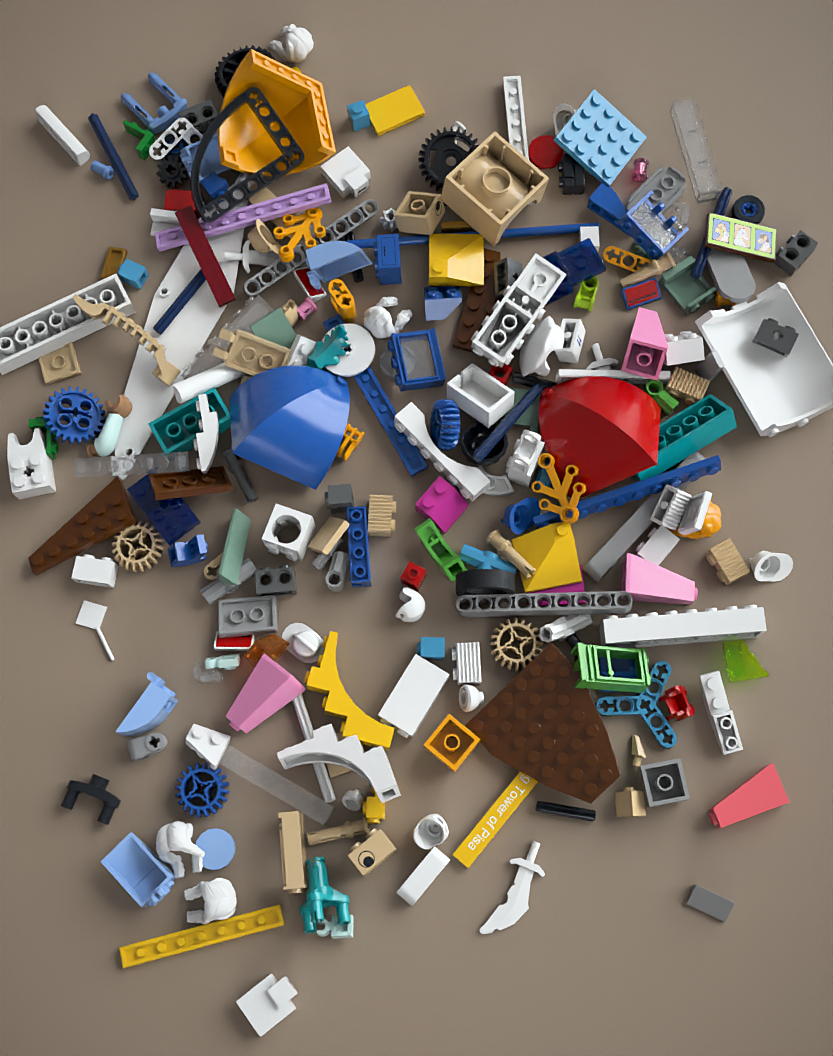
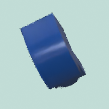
(188, 552)

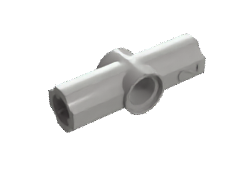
(216, 589)

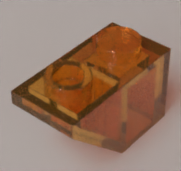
(271, 645)

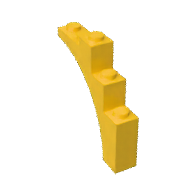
(340, 704)

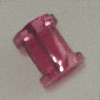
(640, 170)

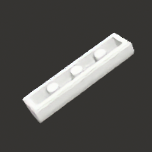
(62, 135)
(204, 381)

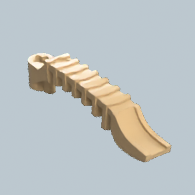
(164, 371)

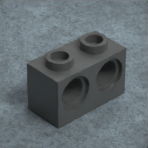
(198, 115)
(796, 253)
(275, 587)

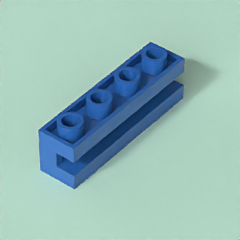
(359, 547)

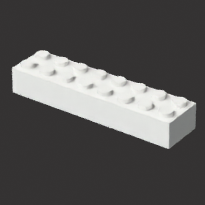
(58, 324)
(683, 627)

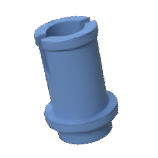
(106, 171)

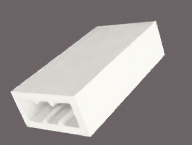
(413, 696)

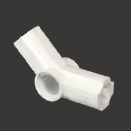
(564, 627)

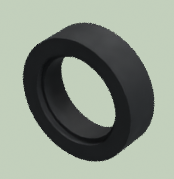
(485, 582)

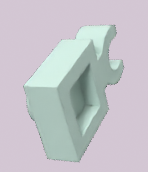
(227, 662)
(337, 931)

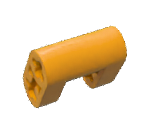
(345, 303)

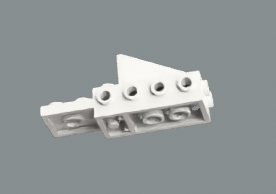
(517, 312)

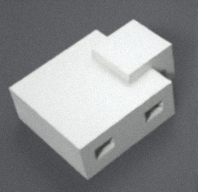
(346, 173)
(268, 1003)

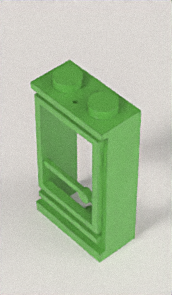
(589, 669)

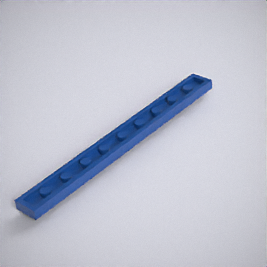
(384, 412)
(636, 490)

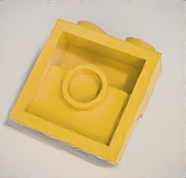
(374, 809)

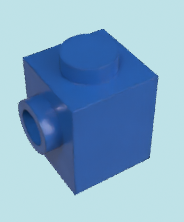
(214, 186)

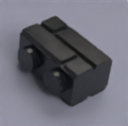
(572, 176)

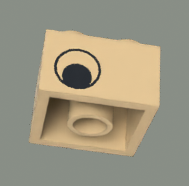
(419, 213)
(372, 851)

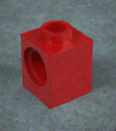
(506, 370)
(413, 576)

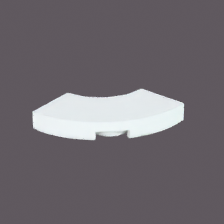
(498, 486)

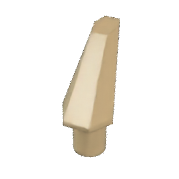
(637, 751)

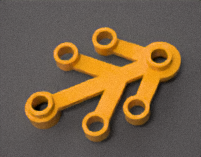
(311, 216)
(559, 491)

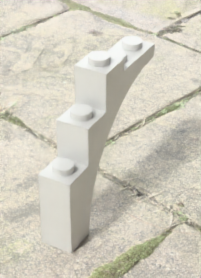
(348, 753)

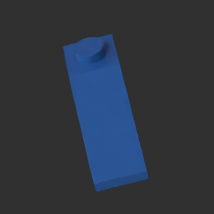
(607, 205)

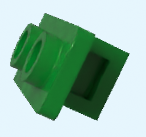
(146, 137)
(52, 445)

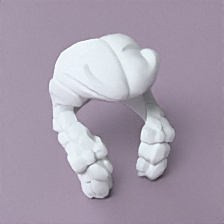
(297, 44)
(380, 322)
(177, 838)
(218, 897)

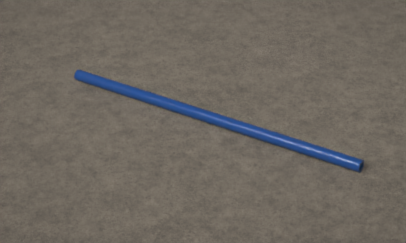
(508, 233)

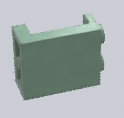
(686, 290)

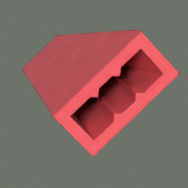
(752, 797)

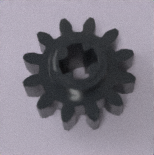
(166, 168)

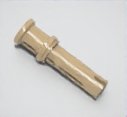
(655, 267)
(504, 548)
(348, 830)

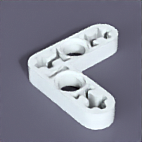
(190, 130)

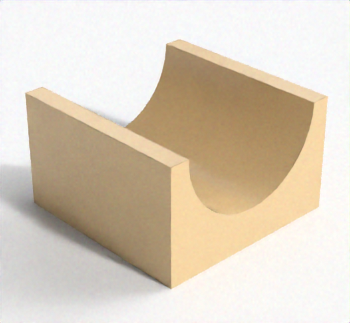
(493, 187)

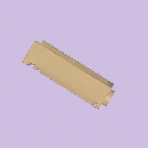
(293, 851)

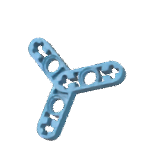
(635, 702)

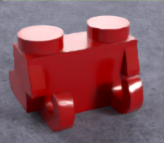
(677, 703)

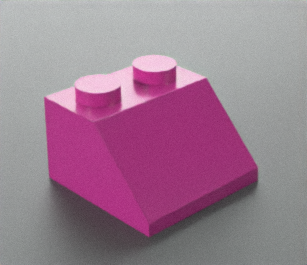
(441, 504)

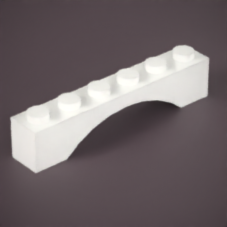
(466, 478)

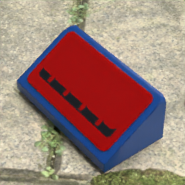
(641, 294)

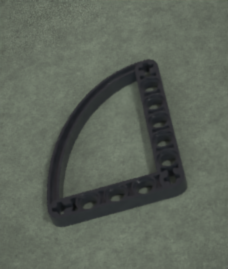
(276, 136)

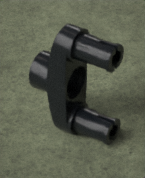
(97, 789)

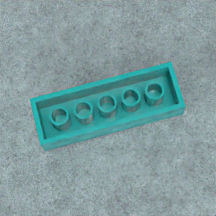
(690, 432)

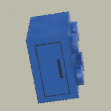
(387, 259)

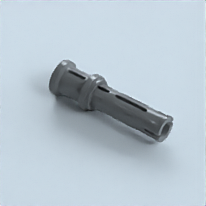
(236, 467)

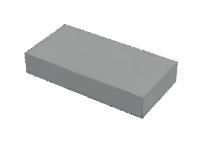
(710, 366)

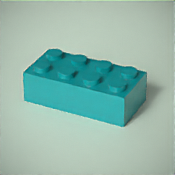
(179, 427)

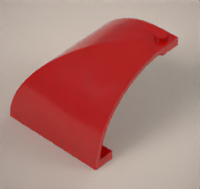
(600, 428)

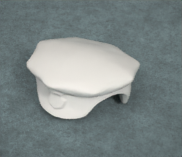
(538, 345)

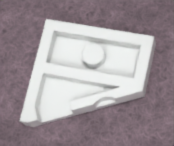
(300, 350)
(207, 744)

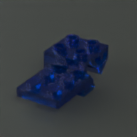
(578, 263)
(169, 516)

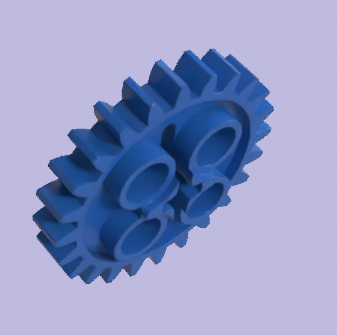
(75, 400)

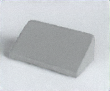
(710, 903)

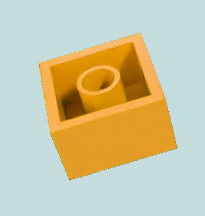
(451, 743)

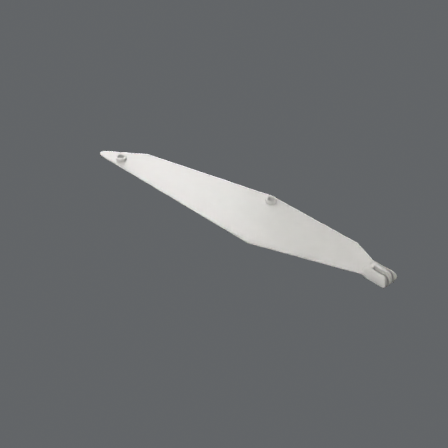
(181, 338)

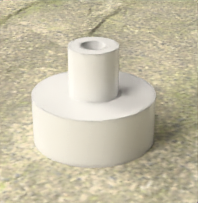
(353, 800)

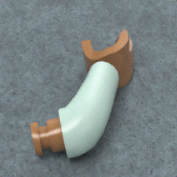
(110, 432)

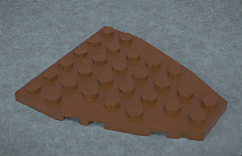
(549, 729)

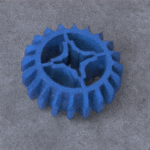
(445, 424)
(186, 798)

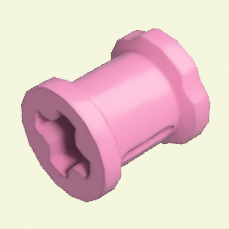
(306, 308)

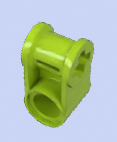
(586, 296)

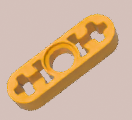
(617, 251)

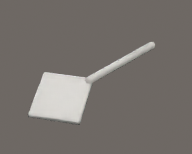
(91, 616)

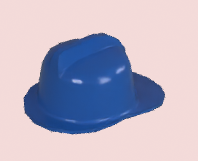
(520, 515)

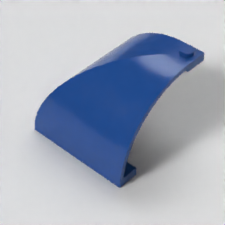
(290, 421)

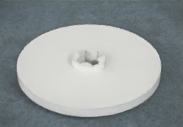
(361, 353)

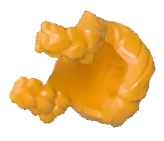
(710, 526)

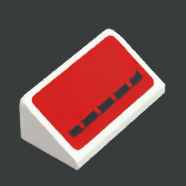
(304, 282)
(238, 643)

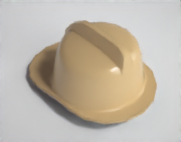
(262, 239)

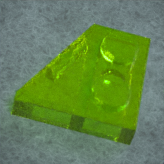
(741, 663)

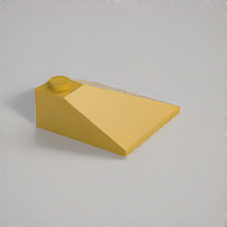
(456, 260)
(553, 556)

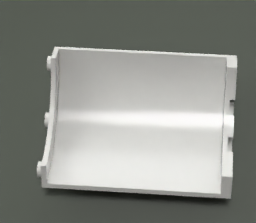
(771, 387)

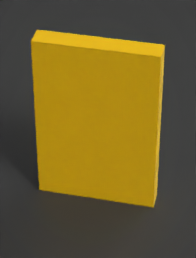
(394, 110)

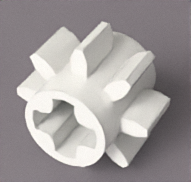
(389, 224)

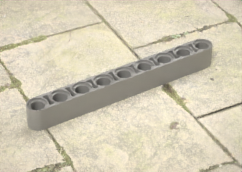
(330, 231)
(630, 531)
(552, 609)

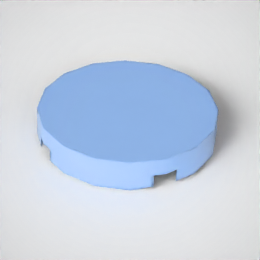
(218, 848)

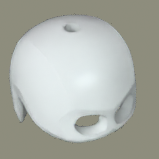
(414, 605)
(427, 834)

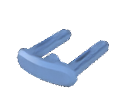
(167, 117)

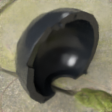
(474, 436)

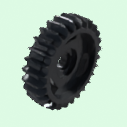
(229, 65)
(445, 148)

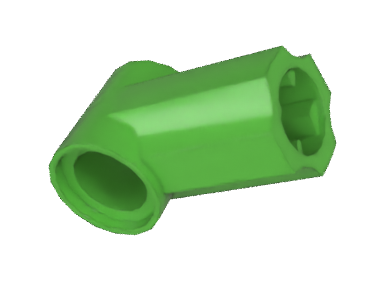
(661, 396)

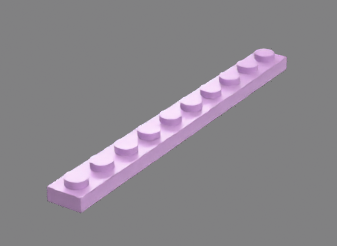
(248, 215)

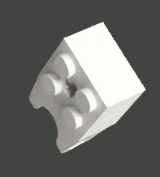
(525, 458)
(30, 466)

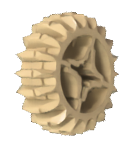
(151, 553)
(508, 646)

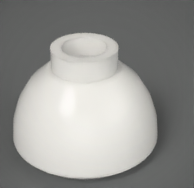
(470, 698)

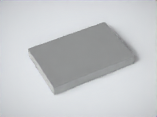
(247, 616)

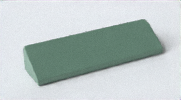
(234, 548)

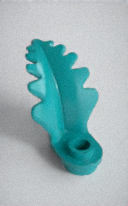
(327, 352)

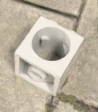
(282, 517)

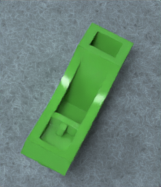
(439, 550)

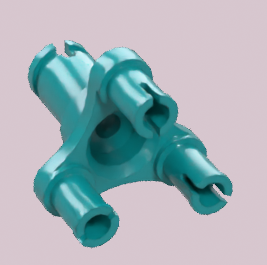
(321, 896)

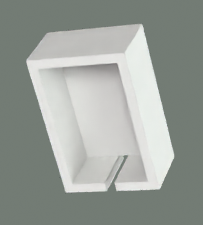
(480, 395)

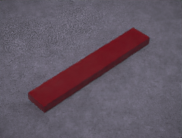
(205, 256)

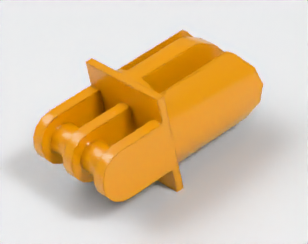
(348, 444)

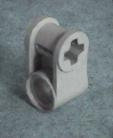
(143, 746)

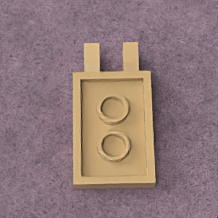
(250, 353)

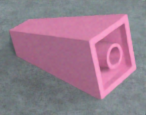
(646, 346)
(655, 584)
(263, 694)

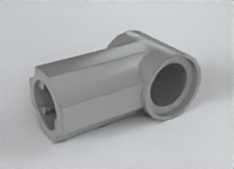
(337, 570)

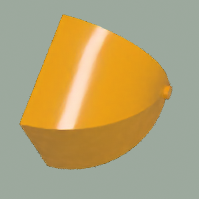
(297, 102)

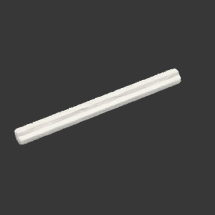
(307, 730)

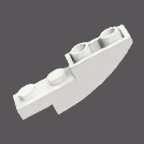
(207, 441)
(719, 713)

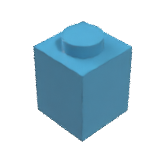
(358, 115)
(133, 274)
(431, 648)

